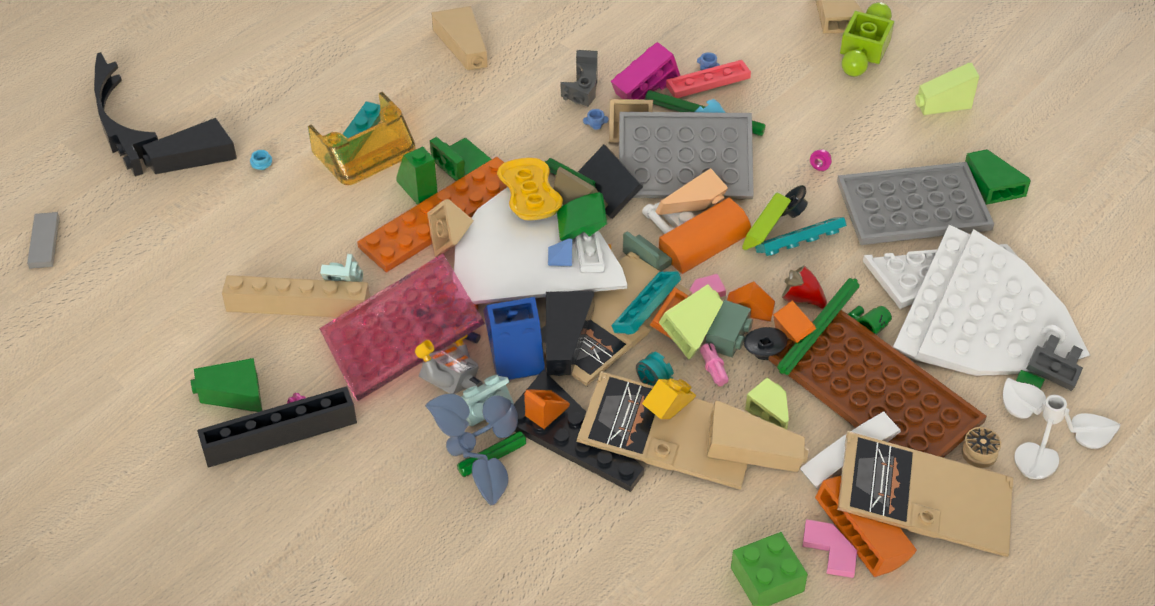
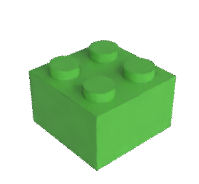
(768, 570)

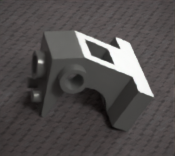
(577, 91)

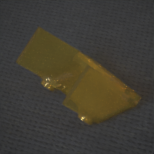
(367, 151)

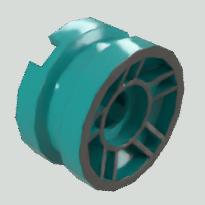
(653, 368)

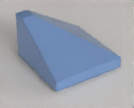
(560, 254)

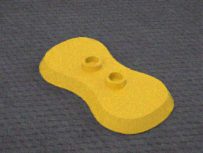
(530, 190)

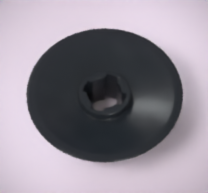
(798, 203)
(765, 342)

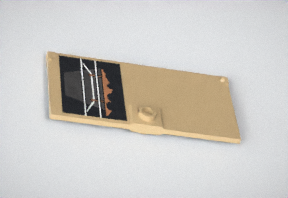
(601, 345)
(625, 426)
(926, 494)

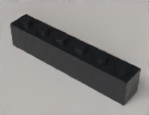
(277, 426)

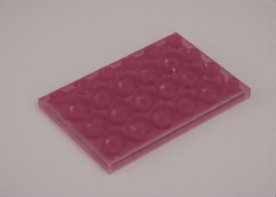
(381, 334)

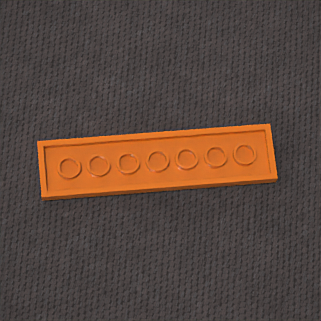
(411, 230)

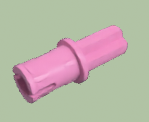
(714, 364)

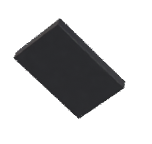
(611, 180)

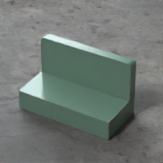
(646, 251)

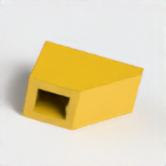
(668, 397)

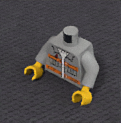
(449, 368)

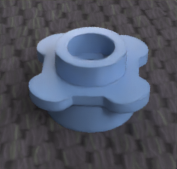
(707, 61)
(595, 119)

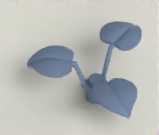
(451, 414)

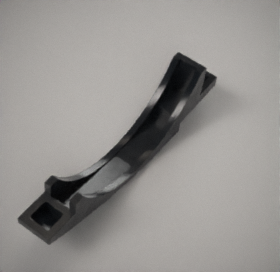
(120, 138)

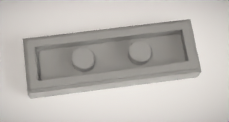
(43, 240)

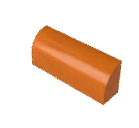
(705, 235)
(877, 543)

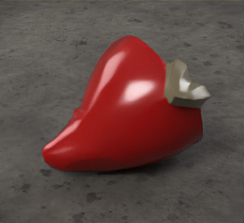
(804, 288)

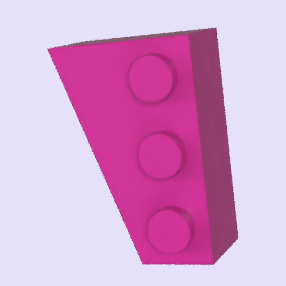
(646, 73)

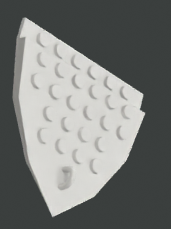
(509, 258)
(983, 311)

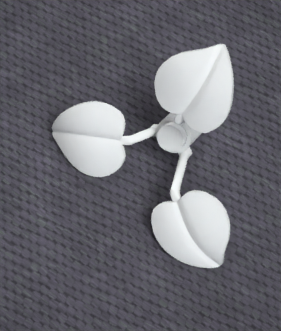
(1036, 460)

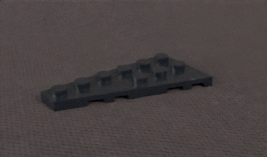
(562, 439)

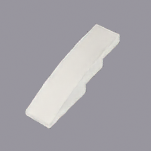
(830, 460)

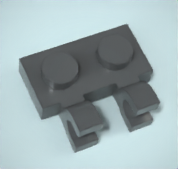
(1054, 367)

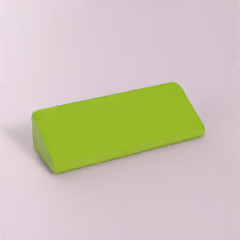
(766, 221)

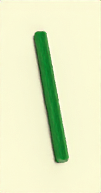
(685, 106)
(821, 322)

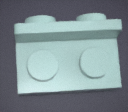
(337, 272)
(476, 396)

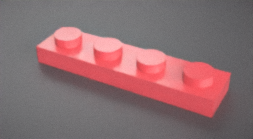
(708, 79)

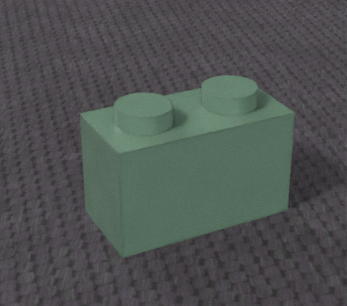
(729, 328)

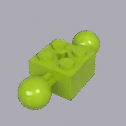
(866, 38)

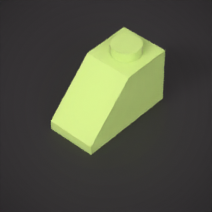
(769, 403)

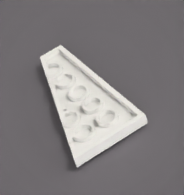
(903, 274)

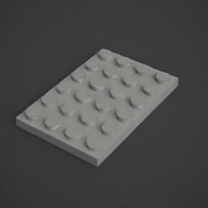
(676, 147)
(913, 202)

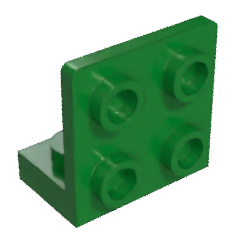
(458, 158)

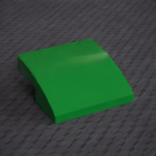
(581, 215)

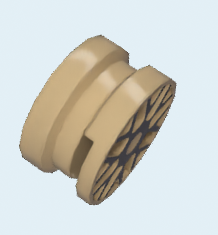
(981, 447)

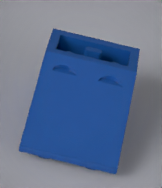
(515, 338)

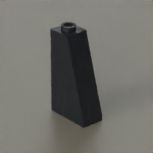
(190, 148)
(566, 326)

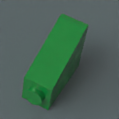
(418, 175)
(996, 178)
(229, 385)

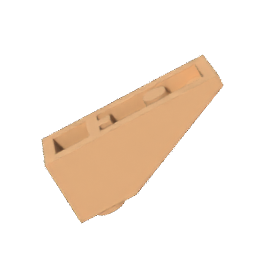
(694, 196)

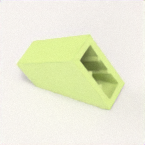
(949, 91)
(691, 319)

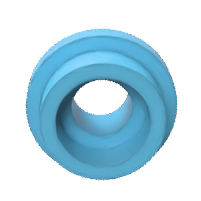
(260, 159)

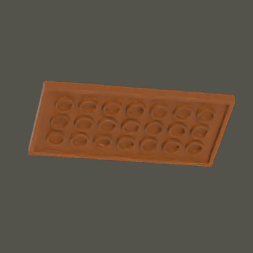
(866, 376)

